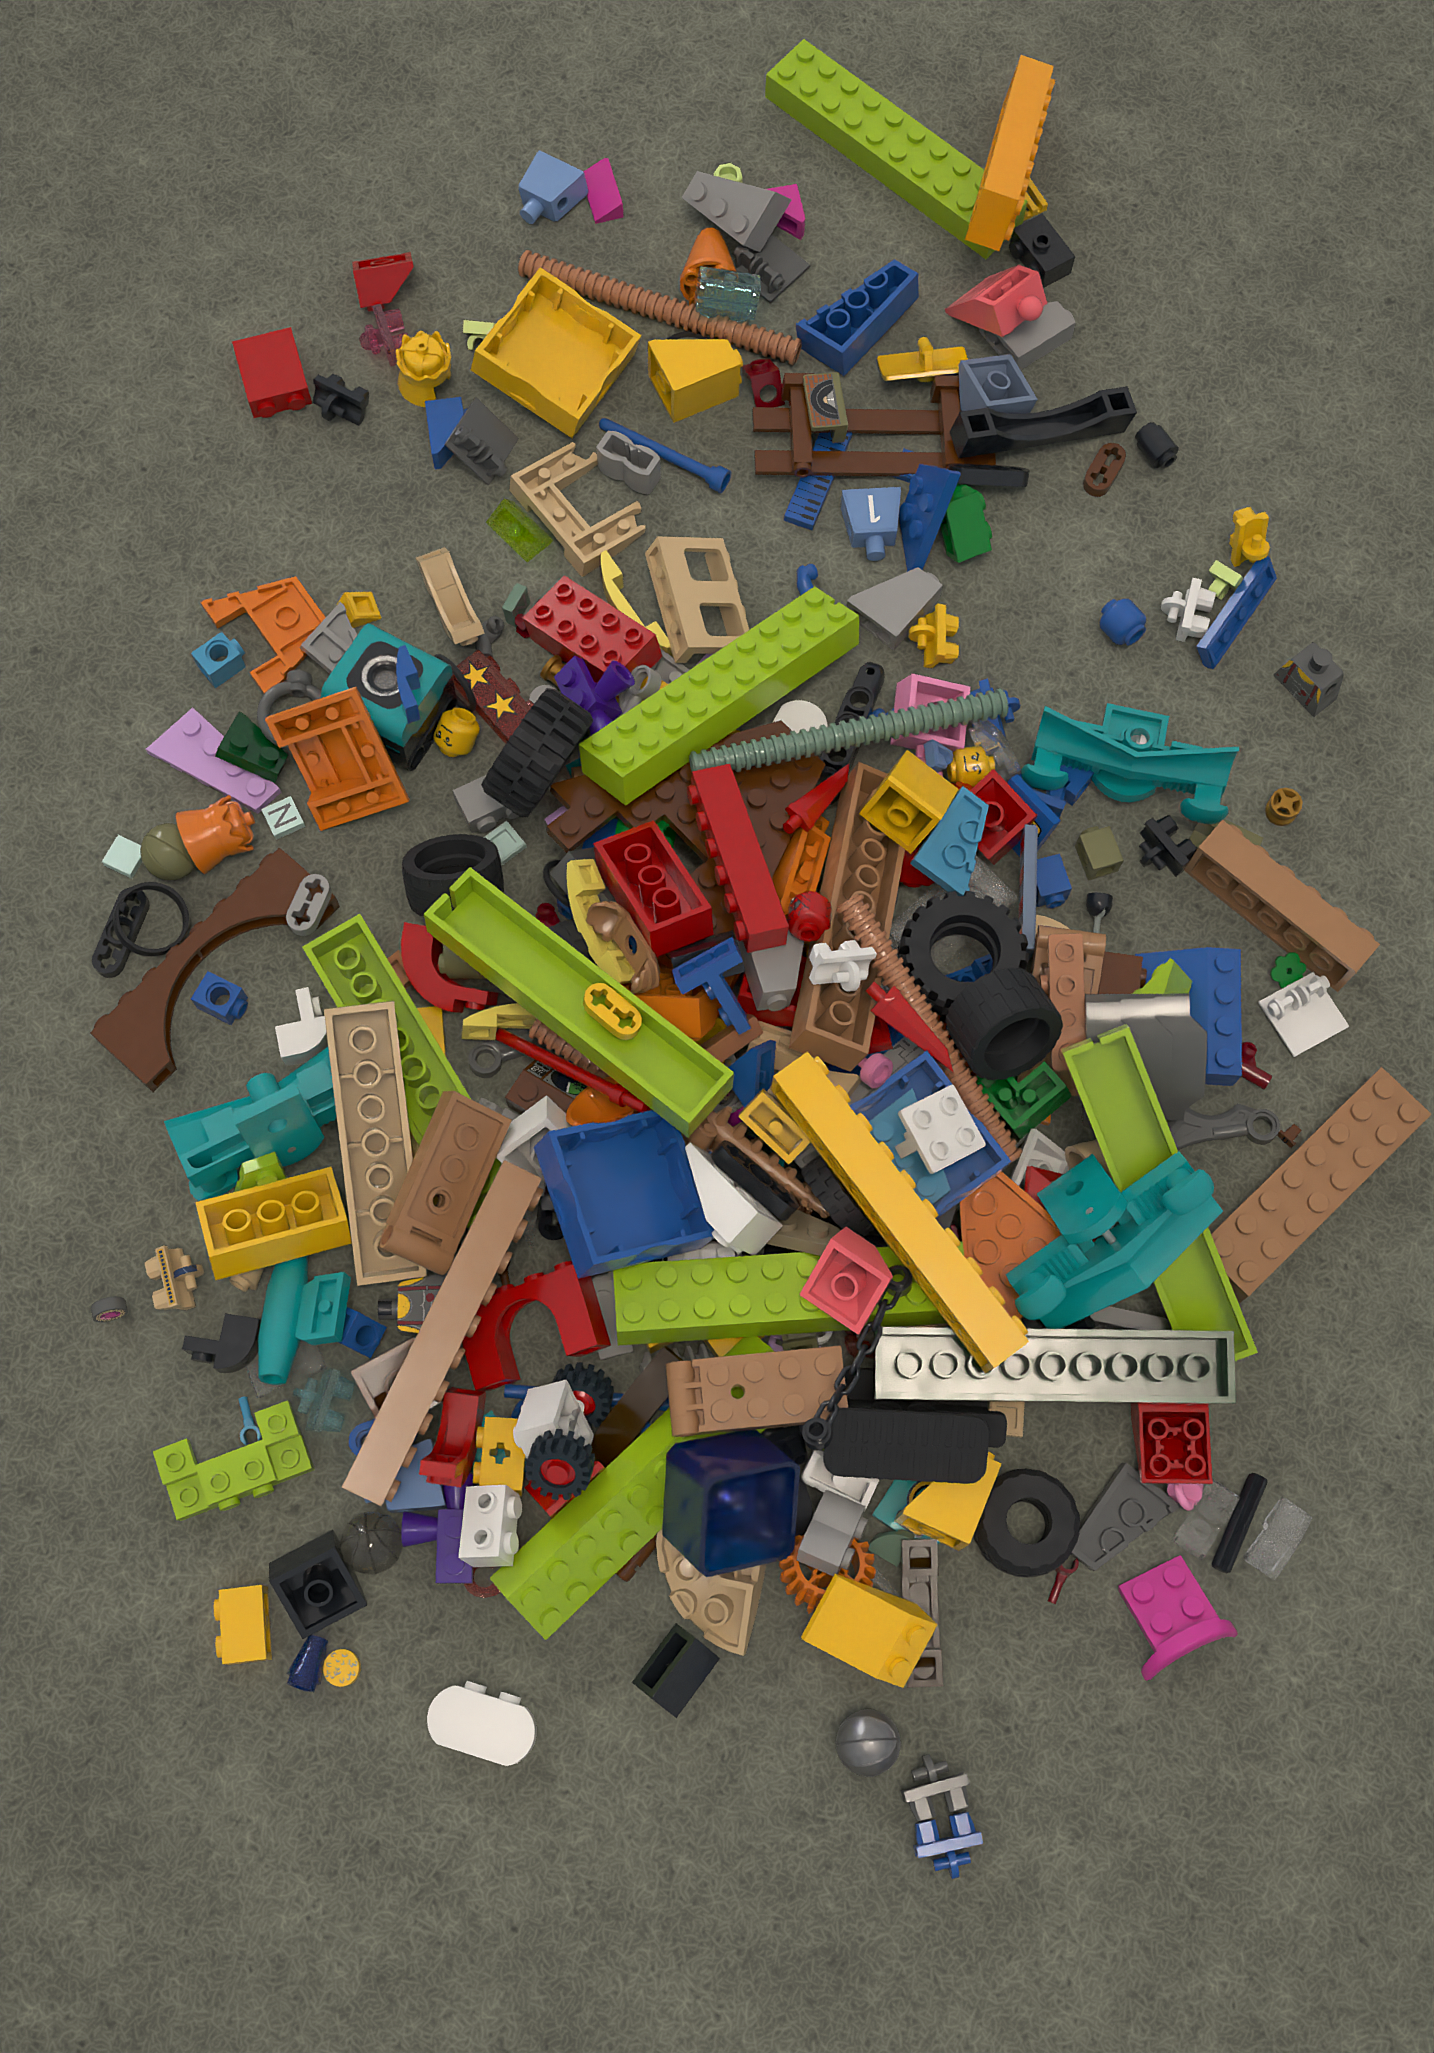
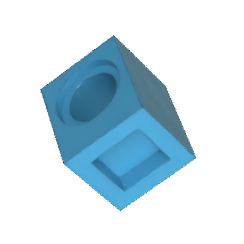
(221, 671)

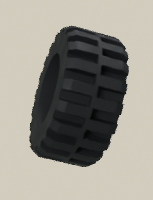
(536, 752)
(958, 916)

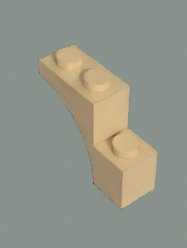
(449, 597)

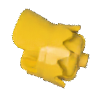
(423, 365)

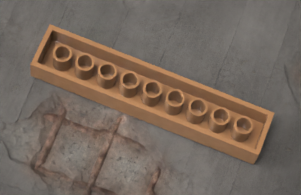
(859, 861)
(442, 1333)

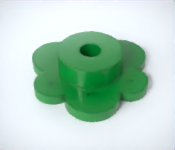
(1295, 969)

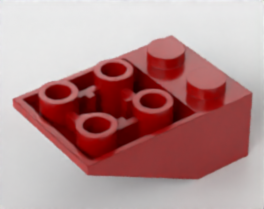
(1172, 1443)

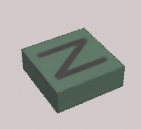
(516, 603)

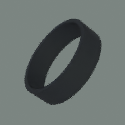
(157, 887)

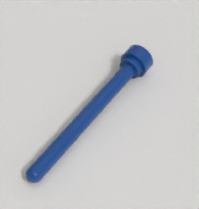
(716, 477)

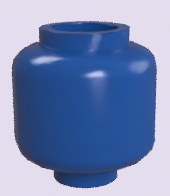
(1123, 621)

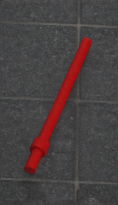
(616, 1092)

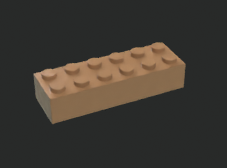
(1281, 905)

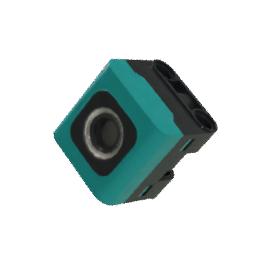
(372, 669)

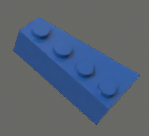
(854, 323)

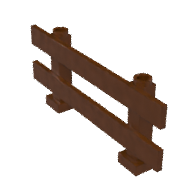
(804, 462)

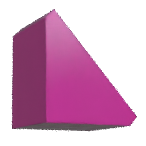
(793, 218)

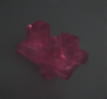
(374, 338)

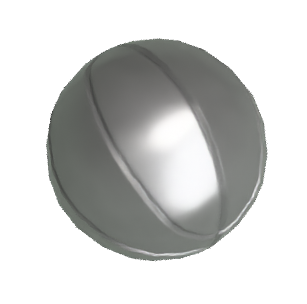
(868, 1743)

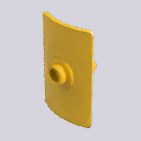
(922, 363)

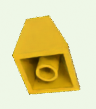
(693, 374)
(909, 801)
(950, 1509)

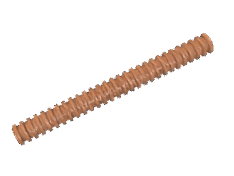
(895, 974)

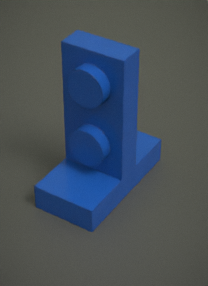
(708, 971)

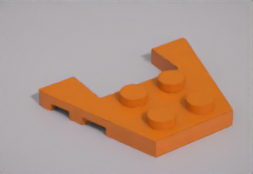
(283, 617)

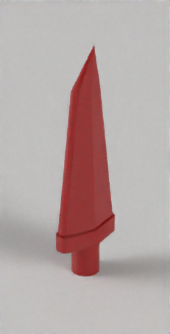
(811, 806)
(902, 1017)

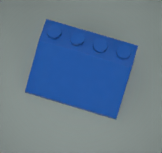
(1213, 1004)

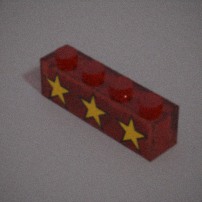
(495, 696)

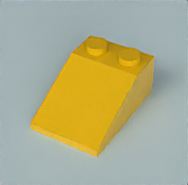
(870, 1629)

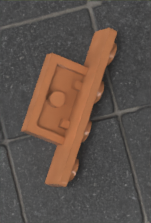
(1065, 989)

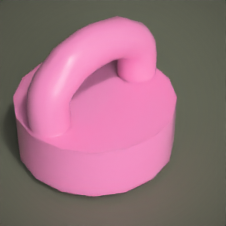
(875, 1070)
(1185, 1494)

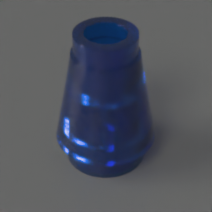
(308, 1665)

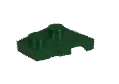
(250, 750)

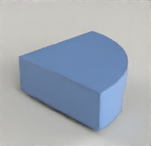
(937, 755)

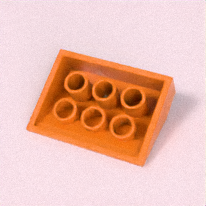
(690, 1013)

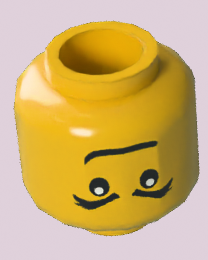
(456, 732)
(969, 765)

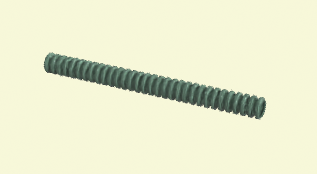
(854, 732)

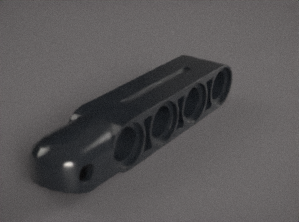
(864, 690)

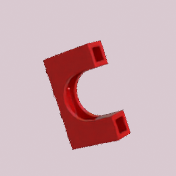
(570, 1301)

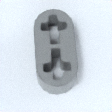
(302, 901)

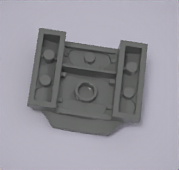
(1166, 1038)

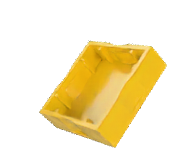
(555, 353)

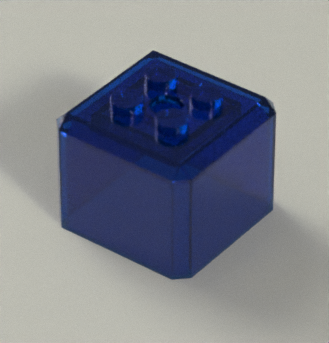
(745, 1513)

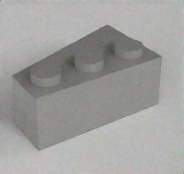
(737, 208)

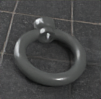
(297, 685)

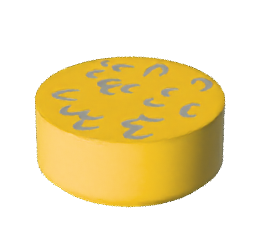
(341, 1667)

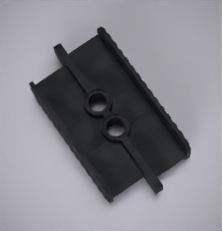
(910, 1437)

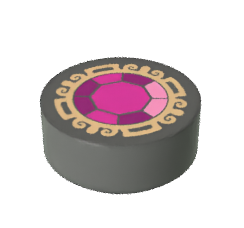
(109, 1309)

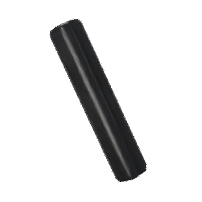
(1239, 1523)

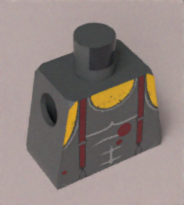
(1312, 678)
(412, 1305)

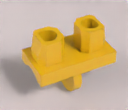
(1249, 537)
(931, 636)

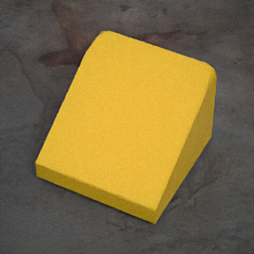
(360, 608)

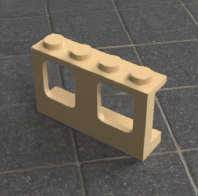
(681, 595)

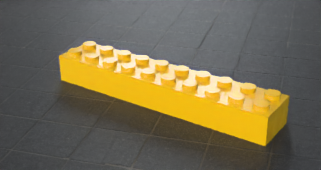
(898, 1212)

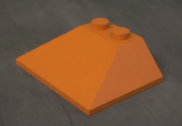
(339, 758)

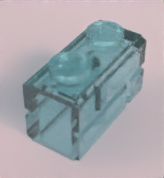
(727, 294)

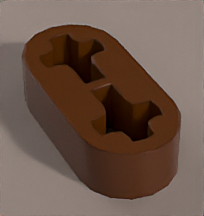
(1110, 472)

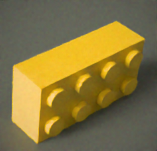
(273, 1223)

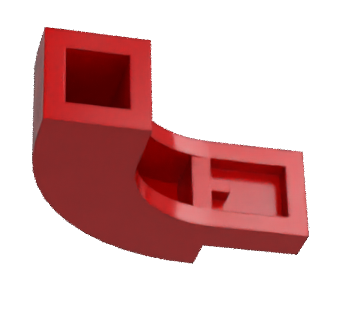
(420, 961)
(456, 1440)

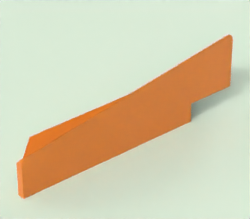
(802, 863)

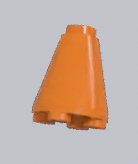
(708, 251)

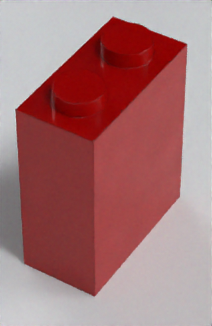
(272, 373)

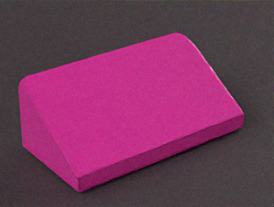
(603, 192)

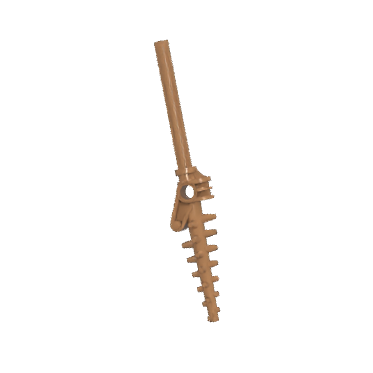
(717, 1128)

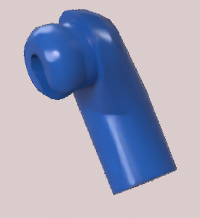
(804, 577)

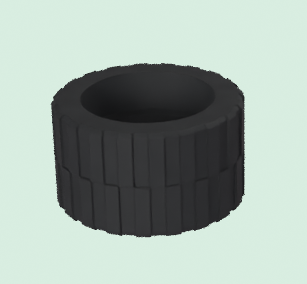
(1003, 1023)

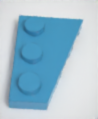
(952, 844)
(890, 1130)

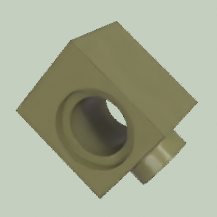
(1098, 852)

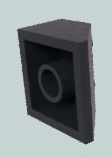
(316, 1584)

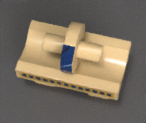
(177, 1278)

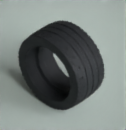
(439, 862)

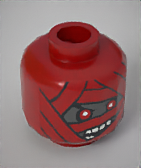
(809, 916)

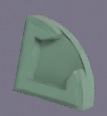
(888, 1545)

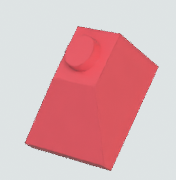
(848, 1280)

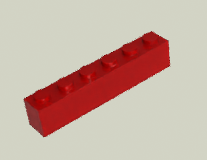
(737, 859)

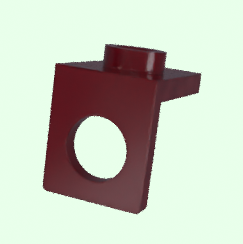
(763, 373)

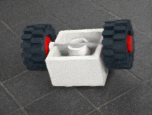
(558, 1432)

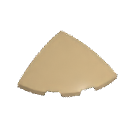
(719, 1604)

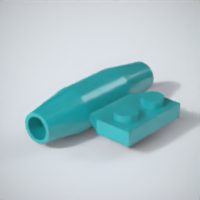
(297, 1313)

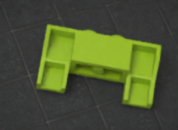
(238, 1473)

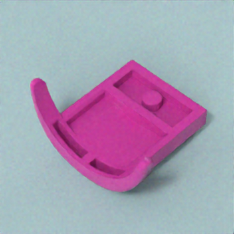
(1172, 1613)

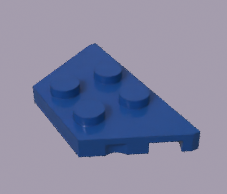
(924, 511)

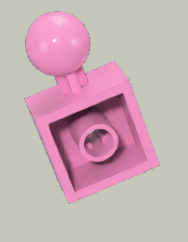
(923, 690)

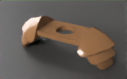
(616, 923)

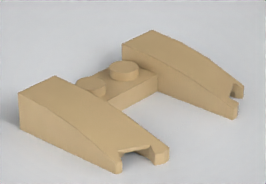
(539, 490)

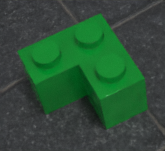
(964, 525)
(1029, 1101)

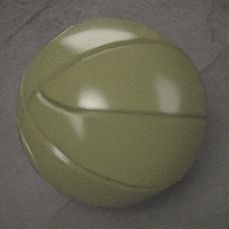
(165, 853)

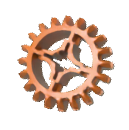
(811, 1590)

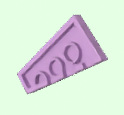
(192, 748)

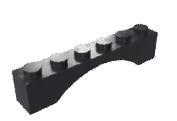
(993, 431)

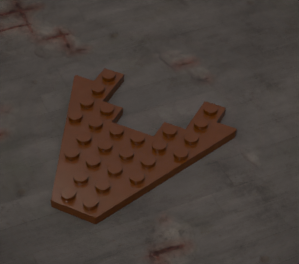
(763, 790)

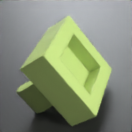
(476, 330)
(1224, 579)

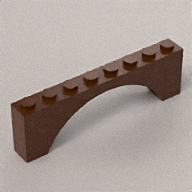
(141, 1023)

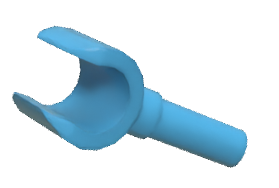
(248, 1421)

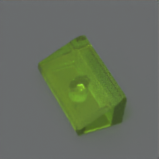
(518, 530)

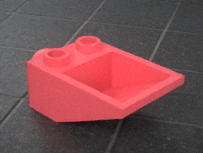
(1002, 301)

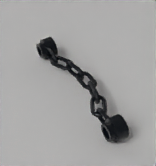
(895, 1289)

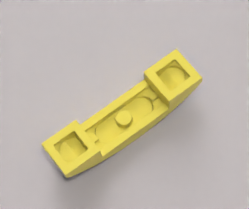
(612, 583)
(583, 888)
(485, 1023)

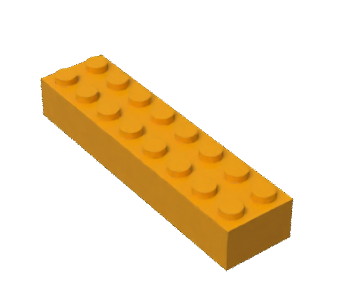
(1011, 154)

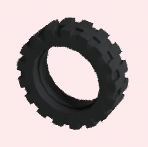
(835, 1197)

